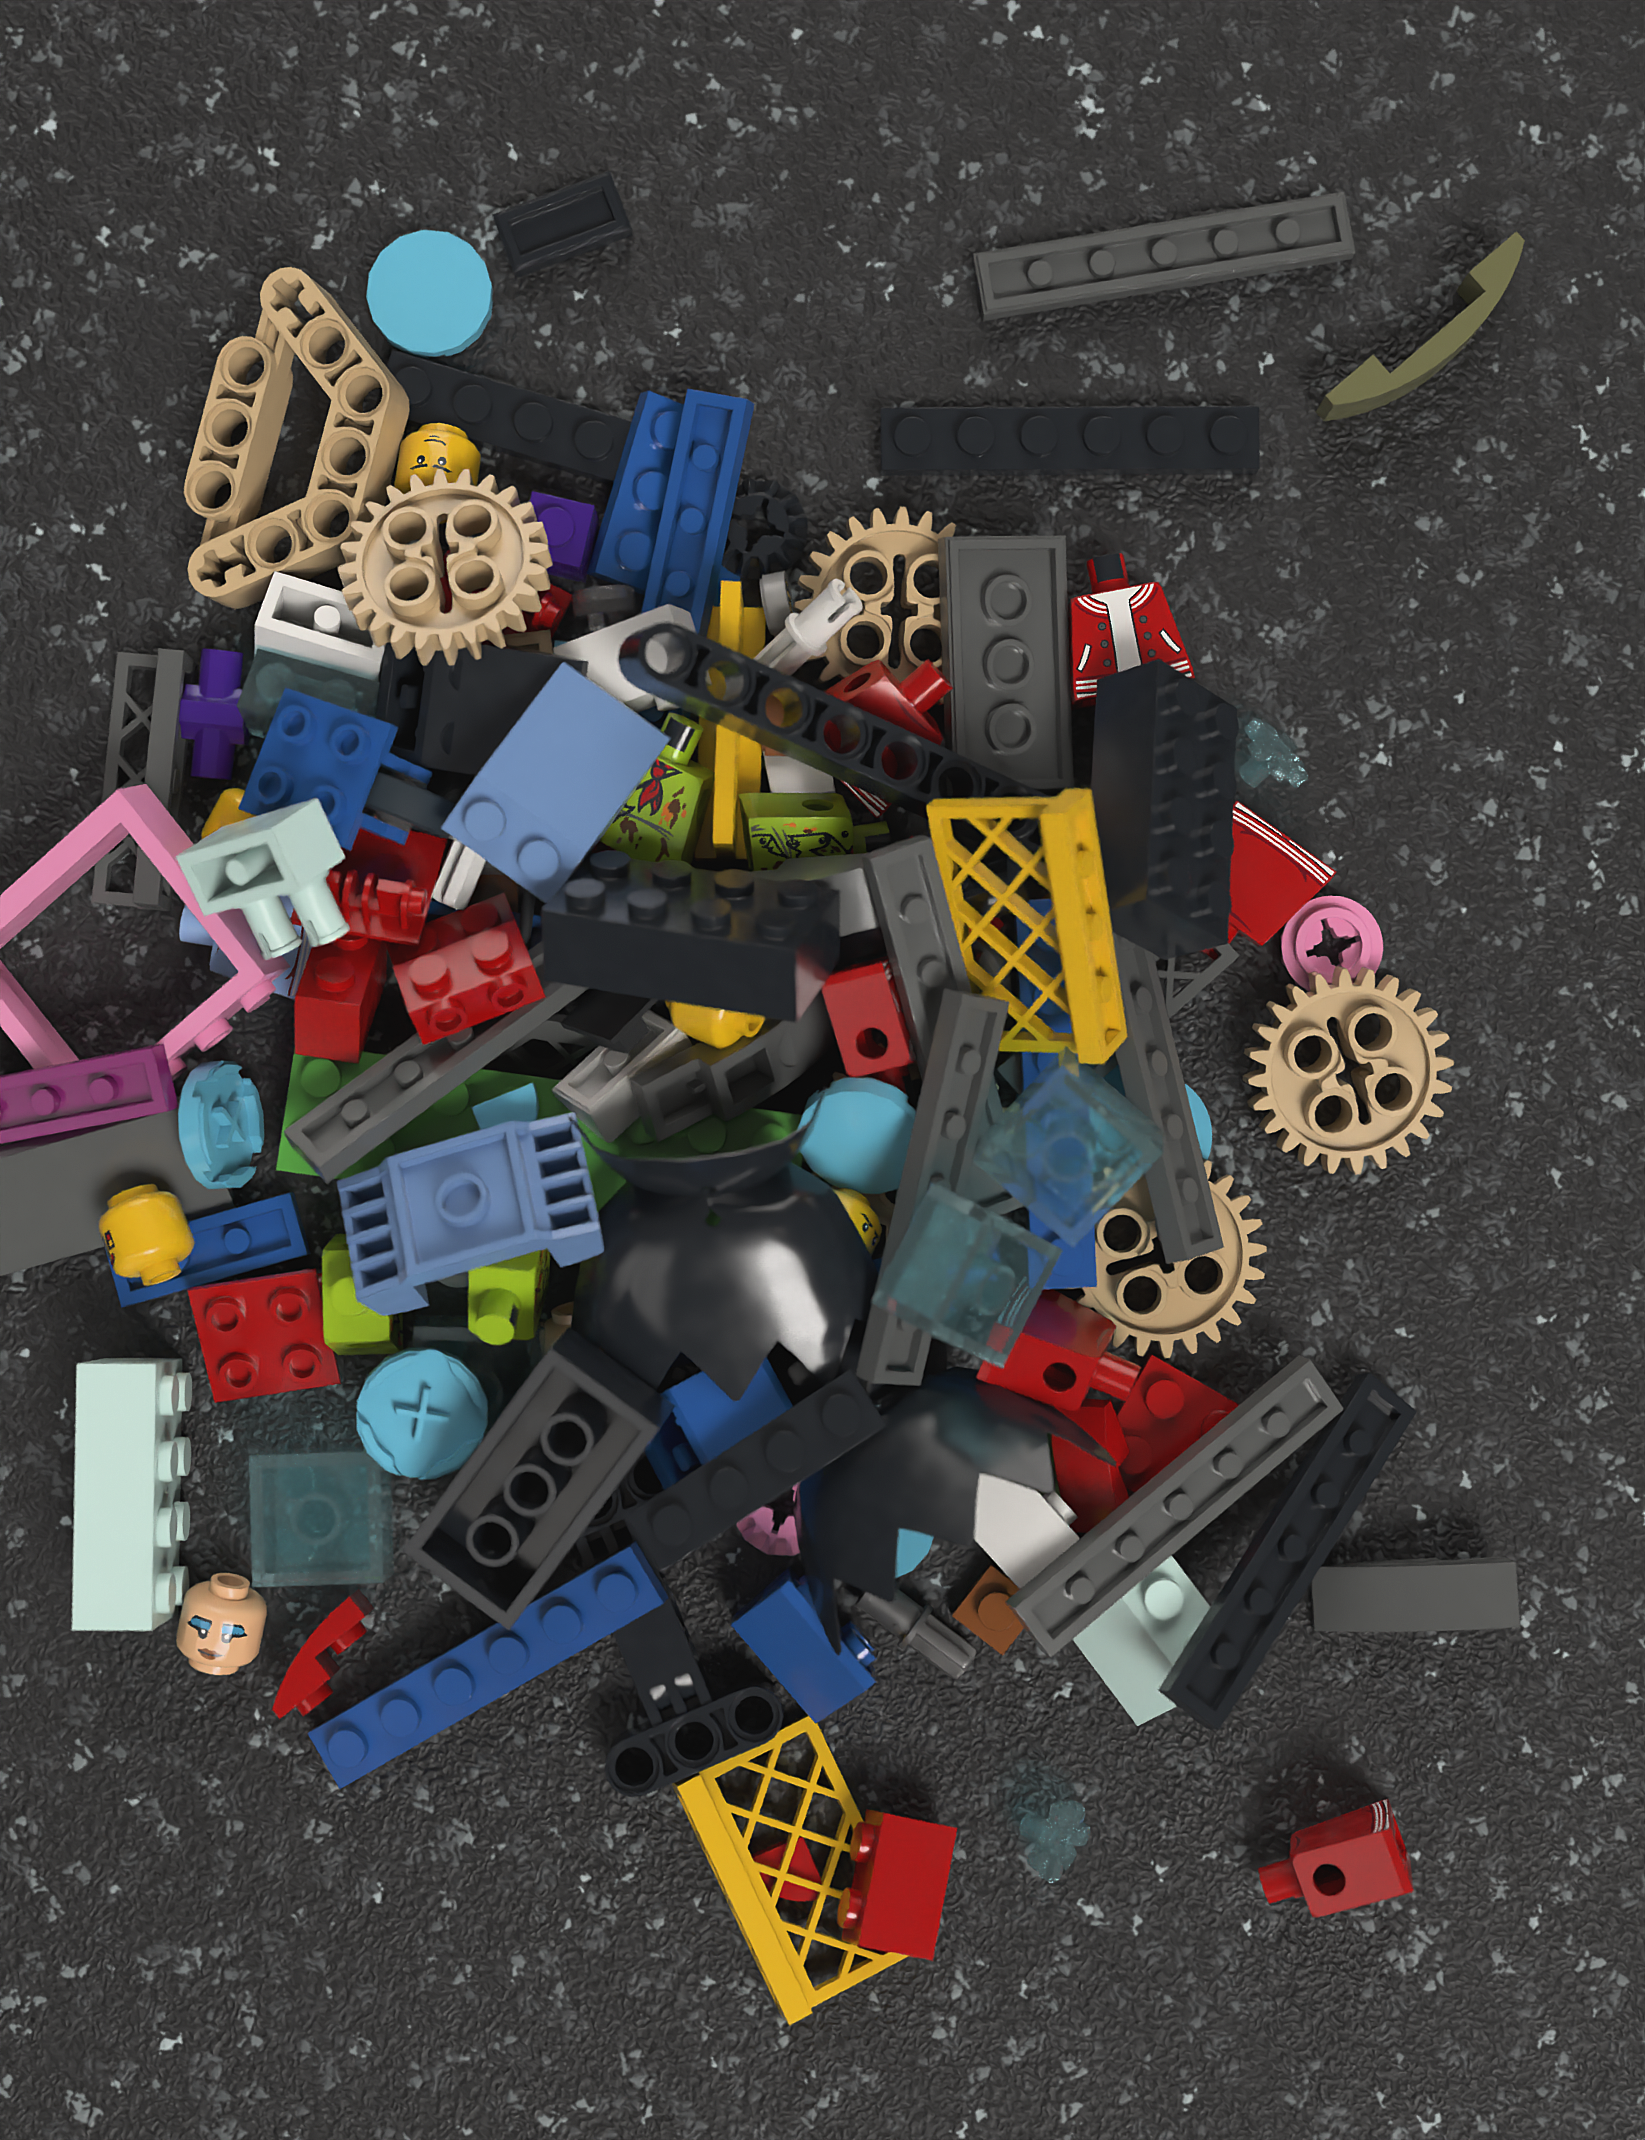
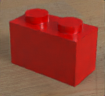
(339, 997)
(897, 1884)

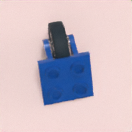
(336, 757)

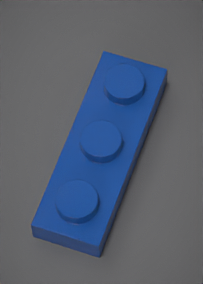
(638, 495)
(229, 1246)

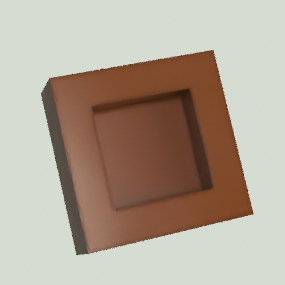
(985, 1609)

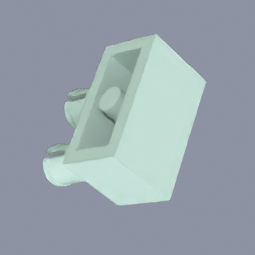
(270, 857)

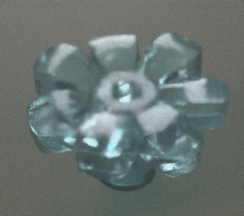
(1271, 756)
(1055, 1838)

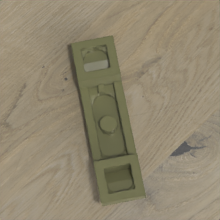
(1374, 386)

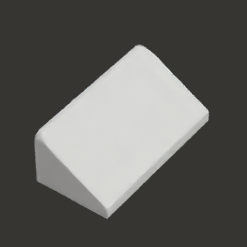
(601, 1084)

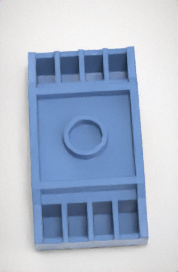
(468, 1208)

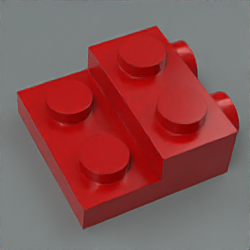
(465, 970)

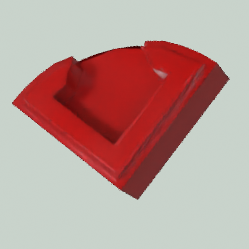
(801, 1865)

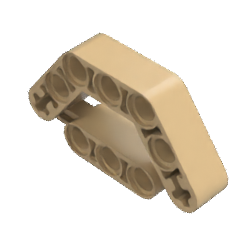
(230, 530)

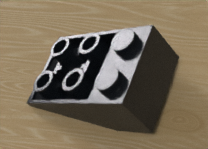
(464, 710)

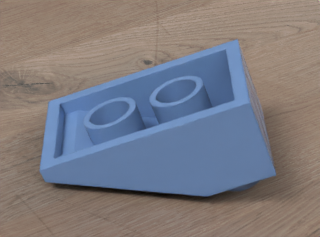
(556, 783)

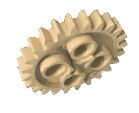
(878, 546)
(386, 572)
(1400, 1048)
(1177, 1308)

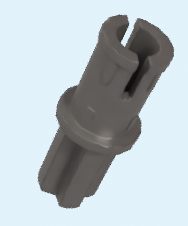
(920, 1631)

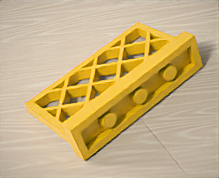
(727, 753)
(1079, 910)
(742, 1883)

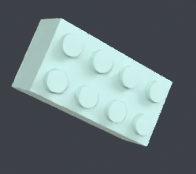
(129, 1493)

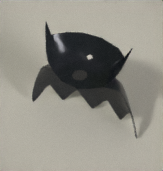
(723, 1294)
(915, 1471)

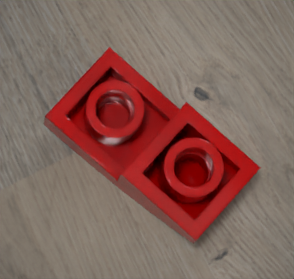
(1085, 1482)
(307, 1676)

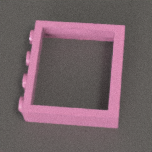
(161, 838)

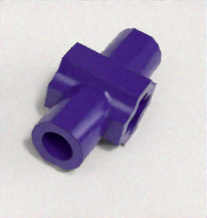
(212, 716)

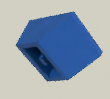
(710, 1422)
(791, 1642)

